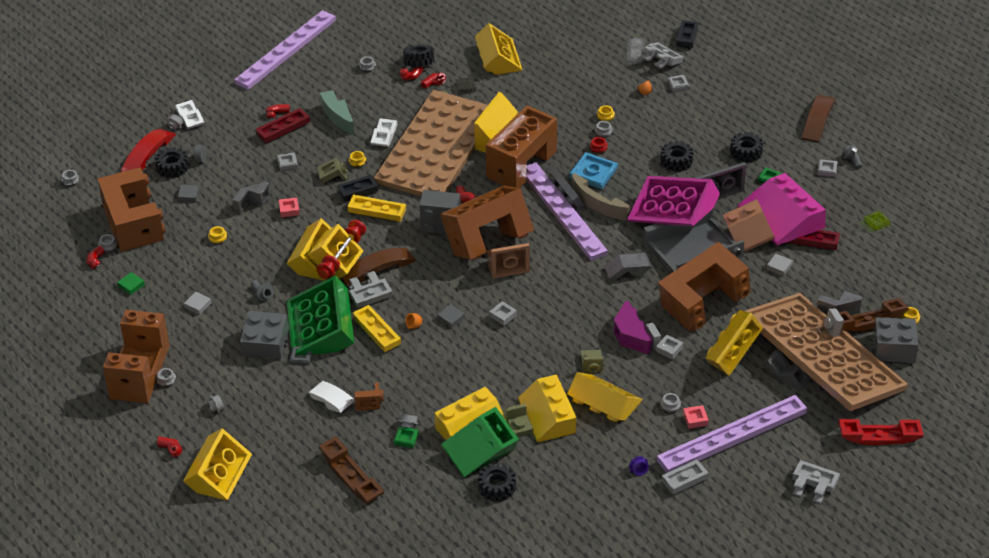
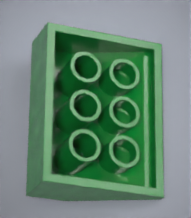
(321, 318)

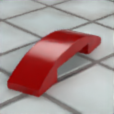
(146, 148)
(904, 432)

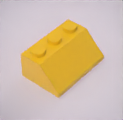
(497, 51)
(492, 120)
(299, 260)
(734, 341)
(602, 396)
(548, 409)
(462, 412)
(217, 466)

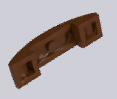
(818, 117)
(377, 262)
(865, 321)
(349, 472)

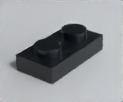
(687, 34)
(359, 187)

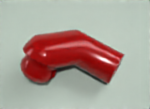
(405, 75)
(433, 79)
(279, 108)
(464, 196)
(93, 255)
(171, 444)

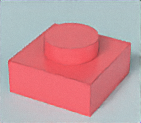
(289, 207)
(695, 417)

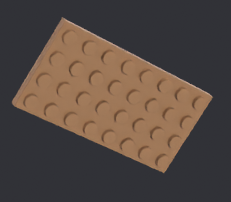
(433, 146)
(836, 362)

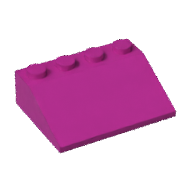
(674, 200)
(788, 209)

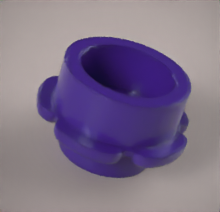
(639, 465)

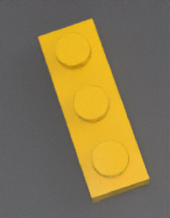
(377, 208)
(376, 328)

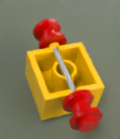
(338, 249)

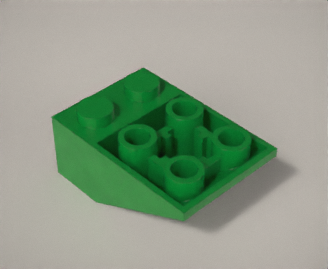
(480, 442)

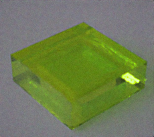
(877, 220)

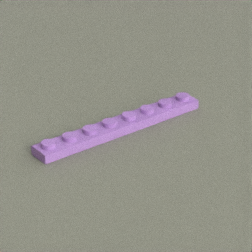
(284, 50)
(565, 213)
(732, 433)

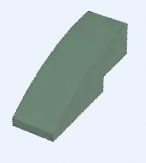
(337, 111)

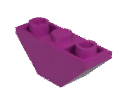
(631, 330)

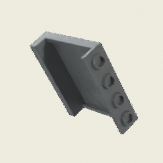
(679, 244)

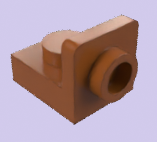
(369, 399)

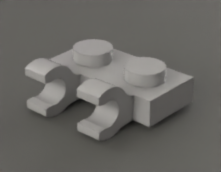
(663, 53)
(372, 292)
(815, 476)

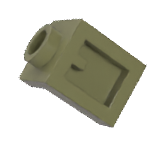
(331, 170)
(592, 361)
(518, 420)

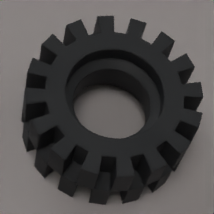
(418, 55)
(749, 140)
(171, 155)
(676, 163)
(493, 491)

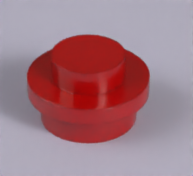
(598, 145)

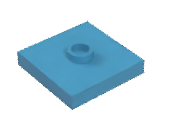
(594, 170)

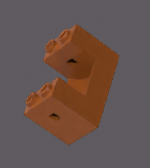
(525, 135)
(501, 204)
(128, 209)
(684, 288)
(134, 371)

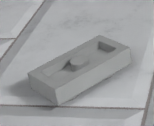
(685, 476)

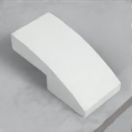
(189, 114)
(384, 133)
(334, 397)

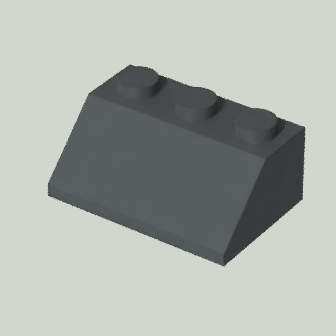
(728, 180)

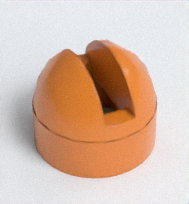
(645, 88)
(413, 320)

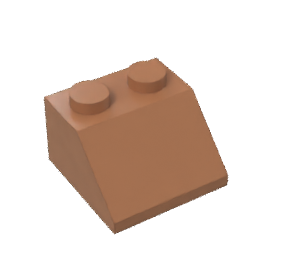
(749, 225)
(509, 260)

